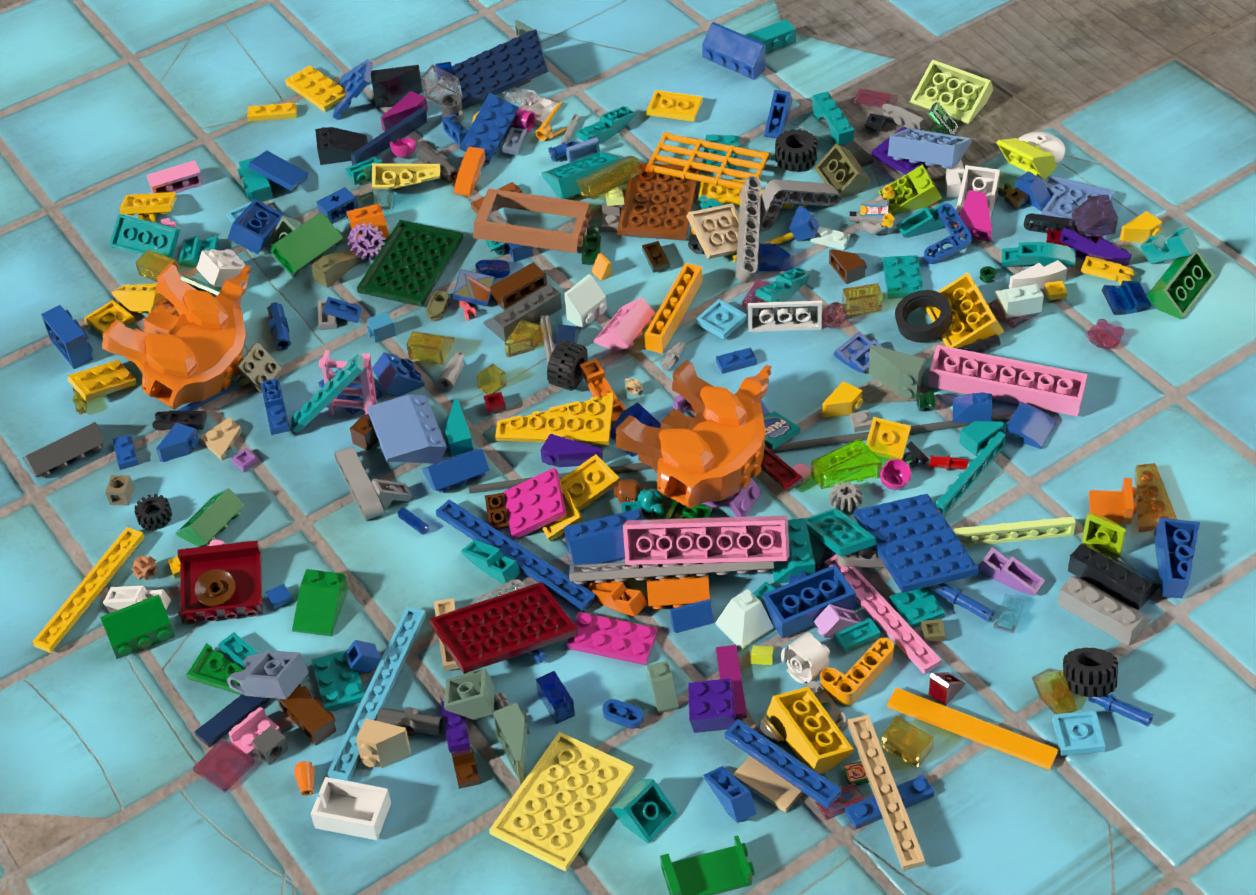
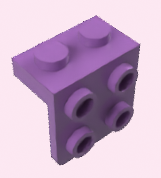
(741, 502)

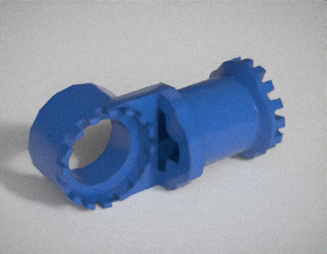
(560, 151)

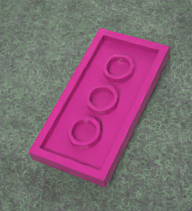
(613, 638)

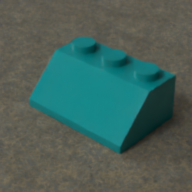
(800, 552)

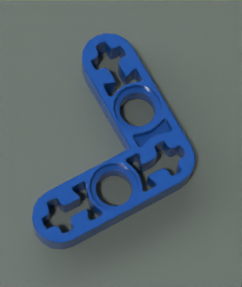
(953, 239)

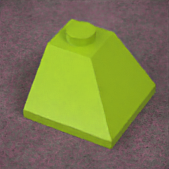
(1104, 534)

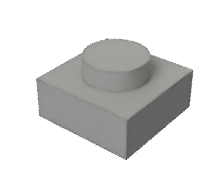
(860, 421)

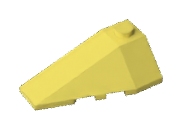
(401, 175)

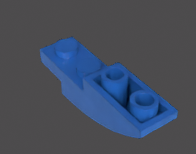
(275, 406)

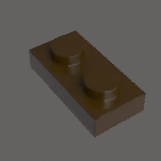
(655, 256)

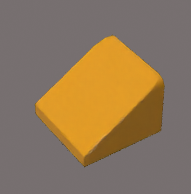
(602, 267)

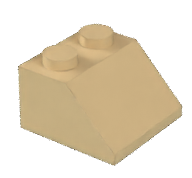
(382, 743)

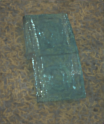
(1009, 613)

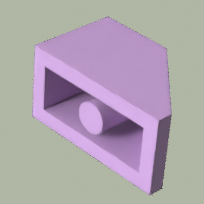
(834, 620)

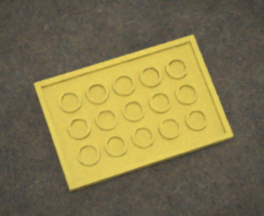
(562, 801)

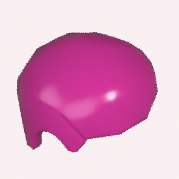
(404, 147)
(895, 474)

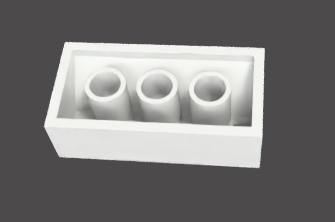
(784, 316)

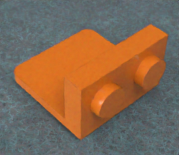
(1115, 504)

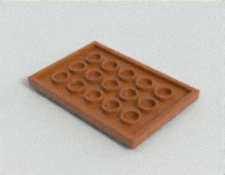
(657, 205)

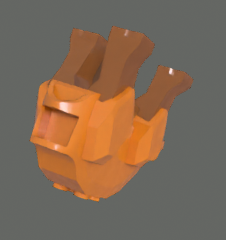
(705, 454)

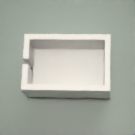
(351, 808)

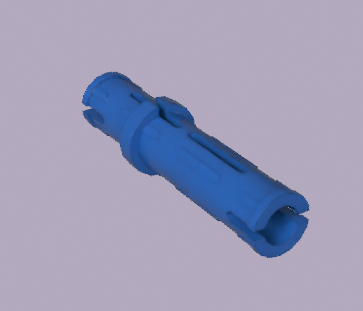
(957, 597)
(1127, 710)

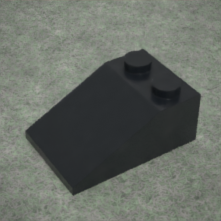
(395, 83)
(336, 144)

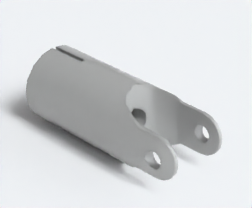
(451, 372)

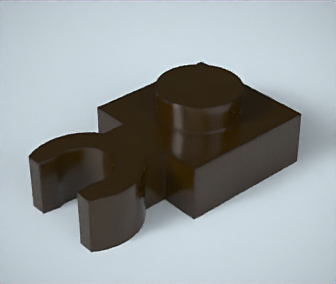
(1014, 197)

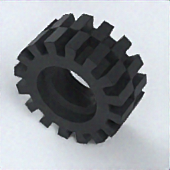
(150, 504)

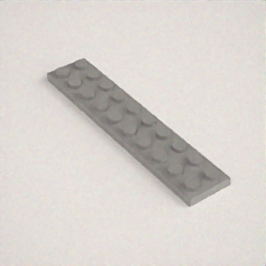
(620, 571)

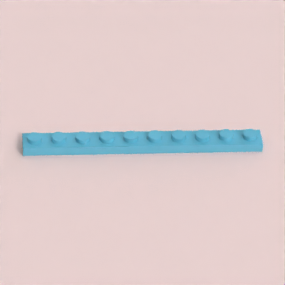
(378, 690)

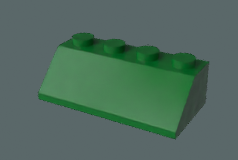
(1181, 285)

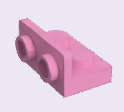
(249, 729)

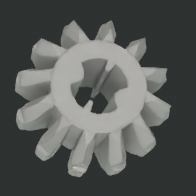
(846, 497)

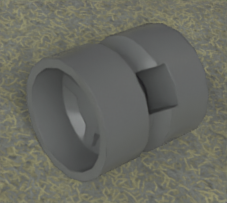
(451, 105)

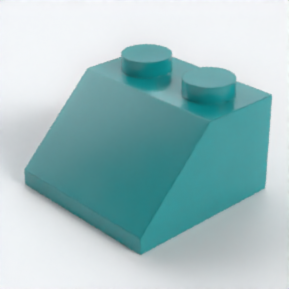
(645, 809)

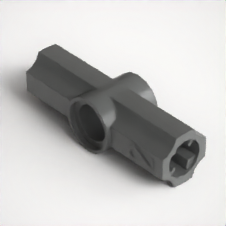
(447, 170)
(412, 720)

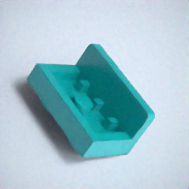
(362, 171)

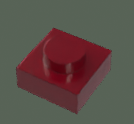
(494, 402)

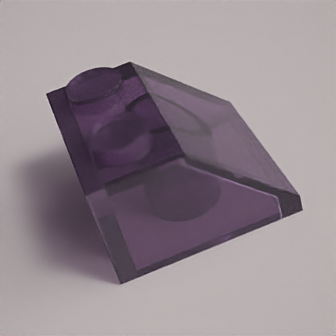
(1095, 217)

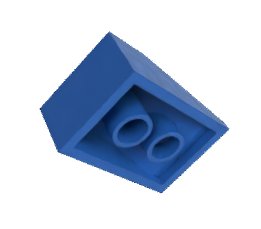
(255, 226)

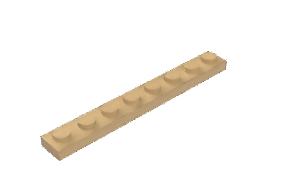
(886, 793)

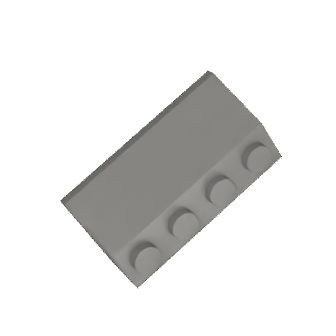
(1102, 609)

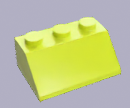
(1027, 157)

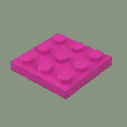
(534, 503)

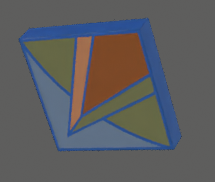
(473, 287)

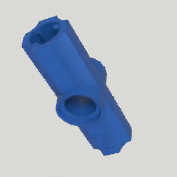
(278, 326)

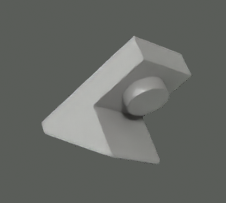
(610, 218)
(391, 491)

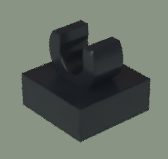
(916, 454)

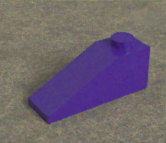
(566, 452)

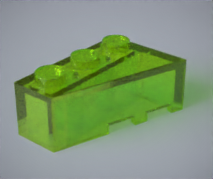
(846, 464)

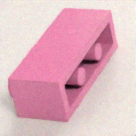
(175, 178)

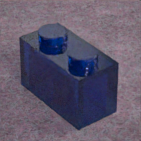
(555, 697)

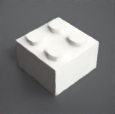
(219, 266)

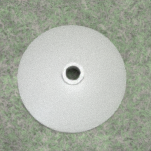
(1046, 142)

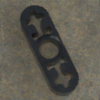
(1037, 218)

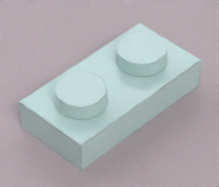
(831, 238)

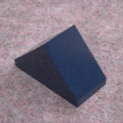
(568, 333)

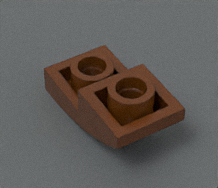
(497, 510)

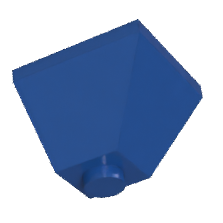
(972, 408)

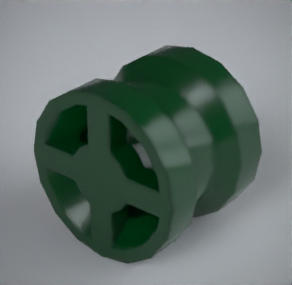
(925, 400)

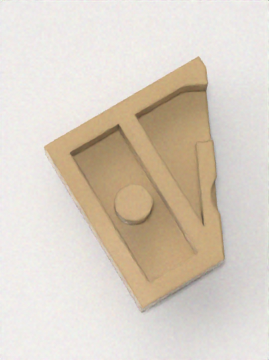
(221, 437)

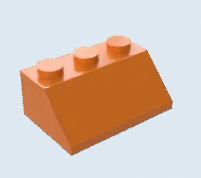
(677, 590)

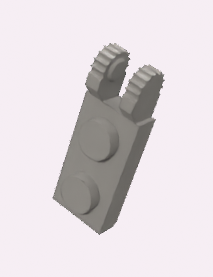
(902, 117)

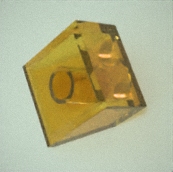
(429, 347)

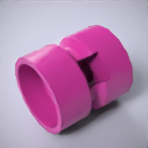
(524, 119)

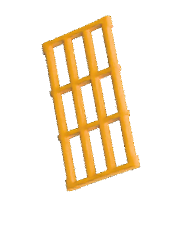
(698, 143)

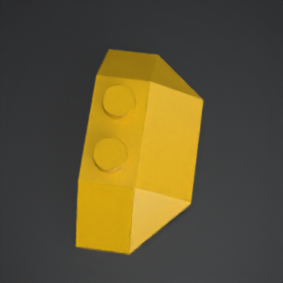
(139, 297)

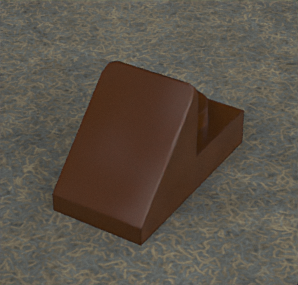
(465, 768)

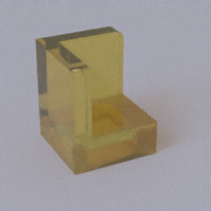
(491, 379)

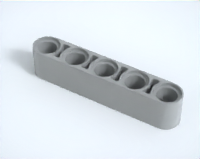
(359, 483)

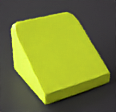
(762, 655)

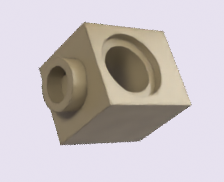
(119, 490)

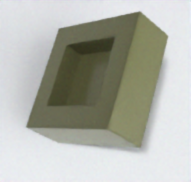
(933, 630)

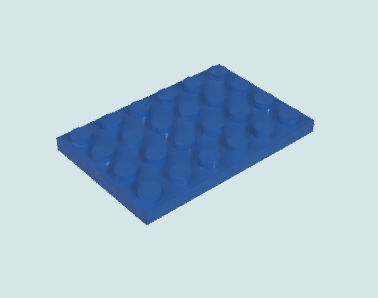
(916, 543)

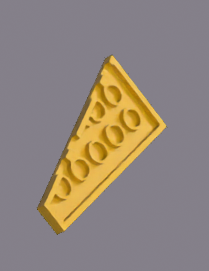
(578, 421)

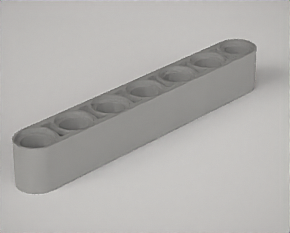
(748, 229)

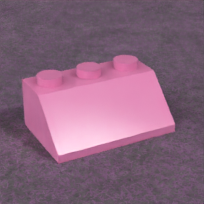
(625, 325)

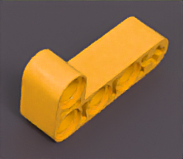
(848, 688)

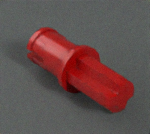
(948, 462)

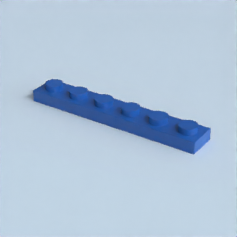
(783, 764)

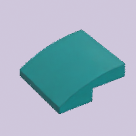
(193, 247)

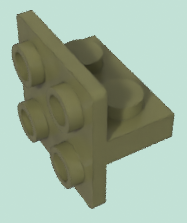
(257, 367)

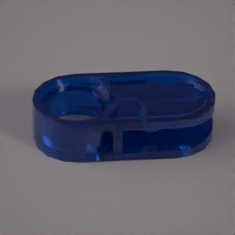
(496, 268)

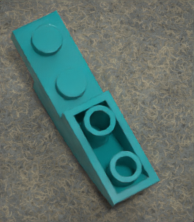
(608, 126)
(1038, 252)
(784, 287)

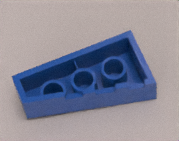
(1174, 553)

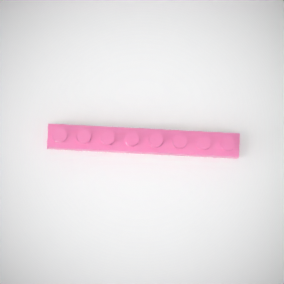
(888, 619)

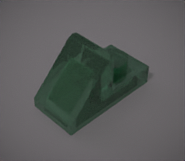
(942, 120)

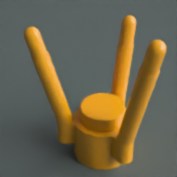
(545, 130)

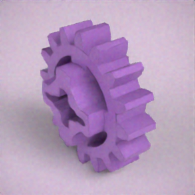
(366, 240)

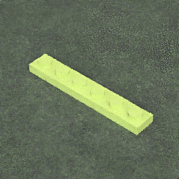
(1016, 531)

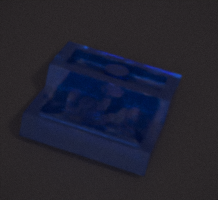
(1126, 298)

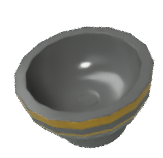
(769, 731)

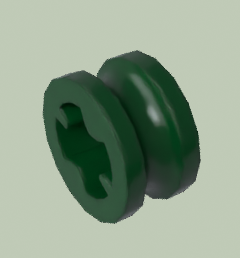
(985, 271)

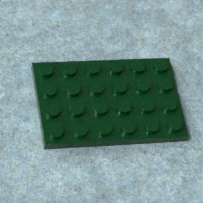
(410, 263)

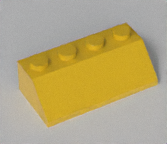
(809, 729)

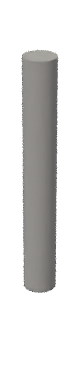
(570, 129)

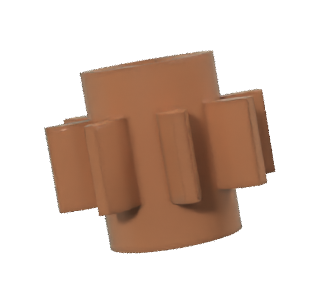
(144, 567)

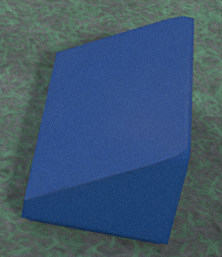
(691, 616)

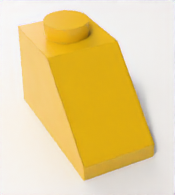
(1141, 228)
(842, 401)

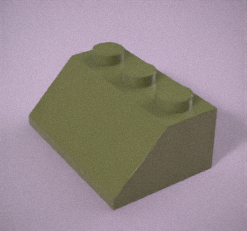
(842, 171)

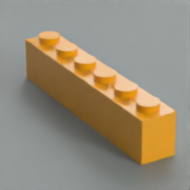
(673, 308)

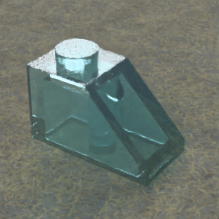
(386, 198)

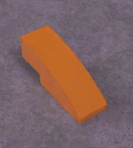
(469, 171)
(617, 597)

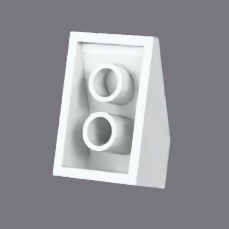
(982, 180)

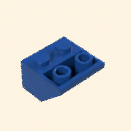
(397, 374)

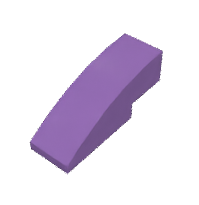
(1010, 572)

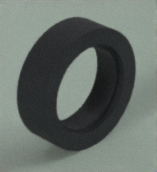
(928, 332)

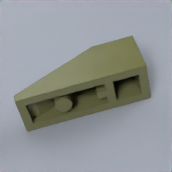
(333, 266)

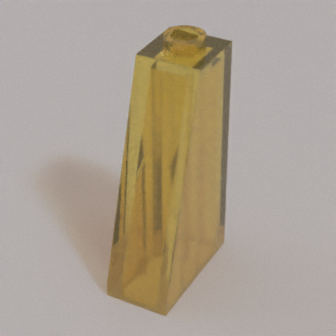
(609, 177)

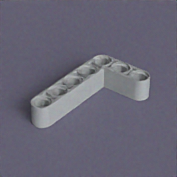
(793, 192)

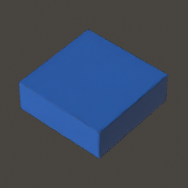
(279, 596)

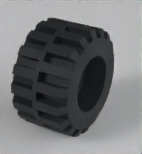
(796, 150)
(565, 363)
(1090, 672)

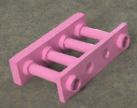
(365, 379)

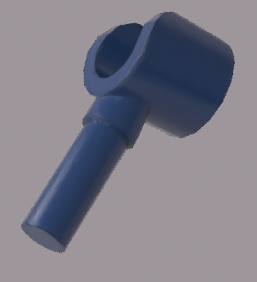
(828, 553)

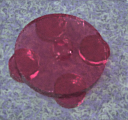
(1105, 335)

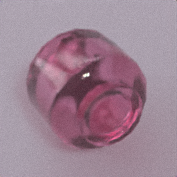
(834, 315)

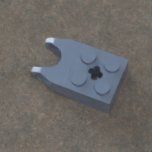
(270, 674)

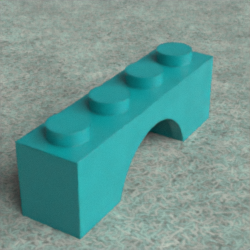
(826, 108)

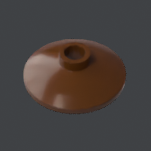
(211, 581)

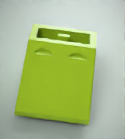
(913, 192)

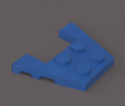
(353, 83)

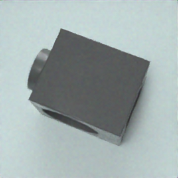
(269, 745)

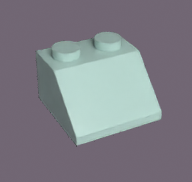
(1020, 300)
(585, 302)

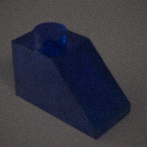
(774, 258)

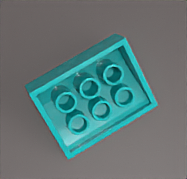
(564, 177)

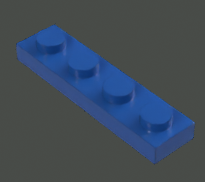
(911, 793)

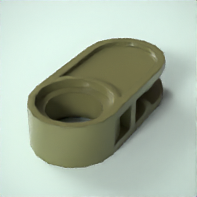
(435, 309)

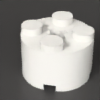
(805, 658)

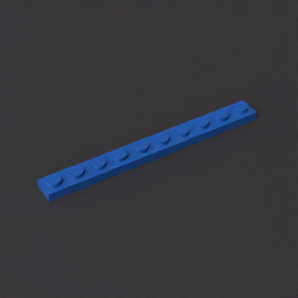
(528, 562)

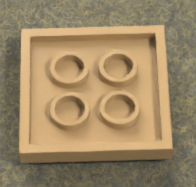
(716, 229)

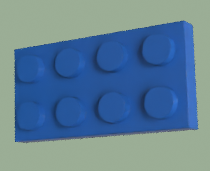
(490, 125)

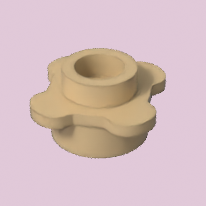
(633, 386)

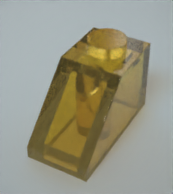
(523, 339)
(1054, 691)

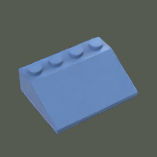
(928, 147)
(408, 430)

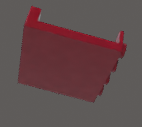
(241, 561)

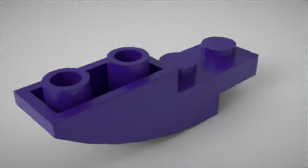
(1102, 249)

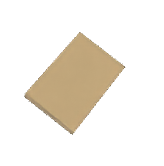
(767, 784)

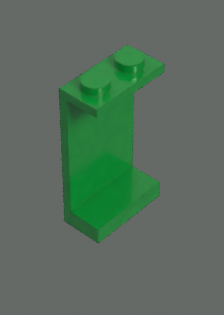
(306, 243)
(709, 872)

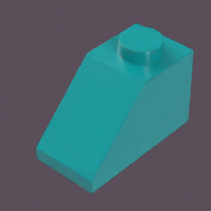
(978, 433)

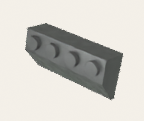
(540, 302)
(64, 449)

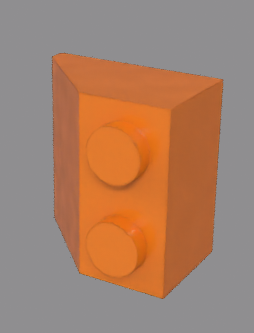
(370, 214)

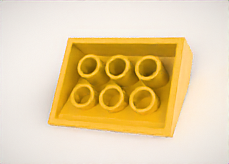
(970, 313)

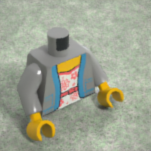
(874, 214)

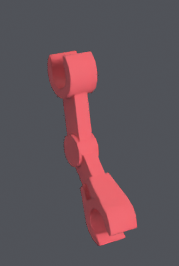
(467, 309)

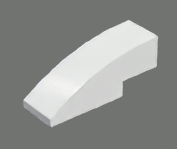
(954, 180)
(1039, 275)
(125, 596)

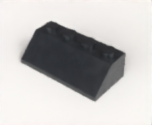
(1112, 575)

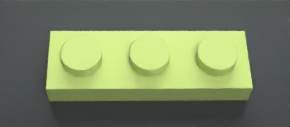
(614, 197)

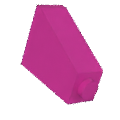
(976, 216)

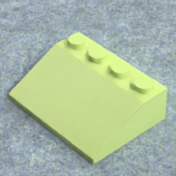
(954, 89)

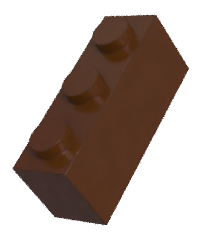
(518, 285)
(308, 714)

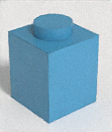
(380, 327)

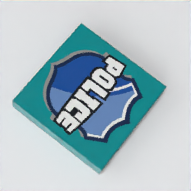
(779, 430)

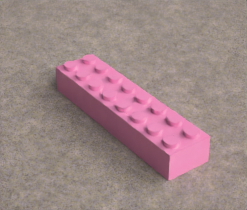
(1007, 380)
(706, 540)

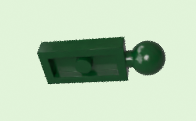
(591, 245)

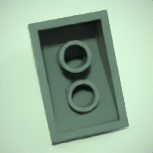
(897, 371)
(512, 735)

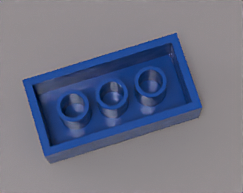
(802, 601)

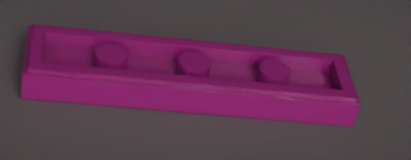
(729, 668)

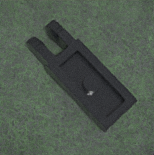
(167, 419)

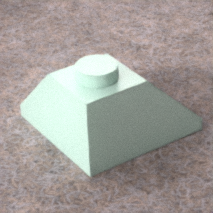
(744, 620)

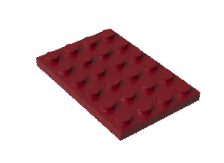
(503, 627)

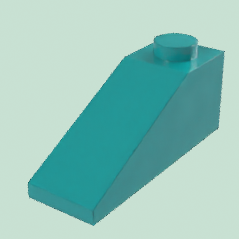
(457, 433)

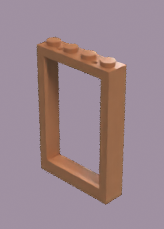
(532, 236)

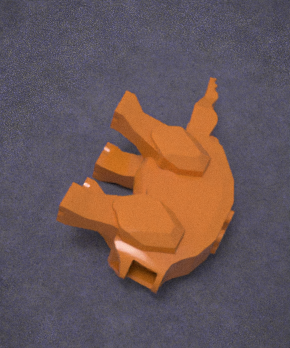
(190, 353)

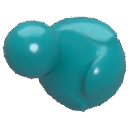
(651, 502)

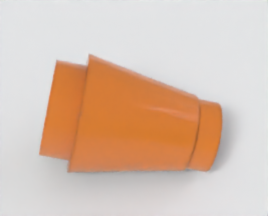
(304, 775)

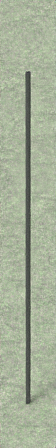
(783, 447)

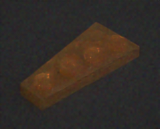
(1151, 498)

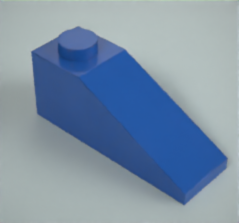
(778, 113)
(731, 794)

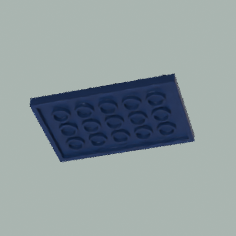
(501, 68)

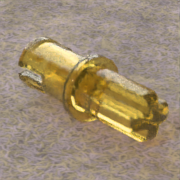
(80, 403)

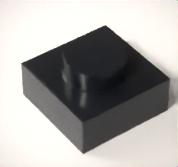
(875, 122)

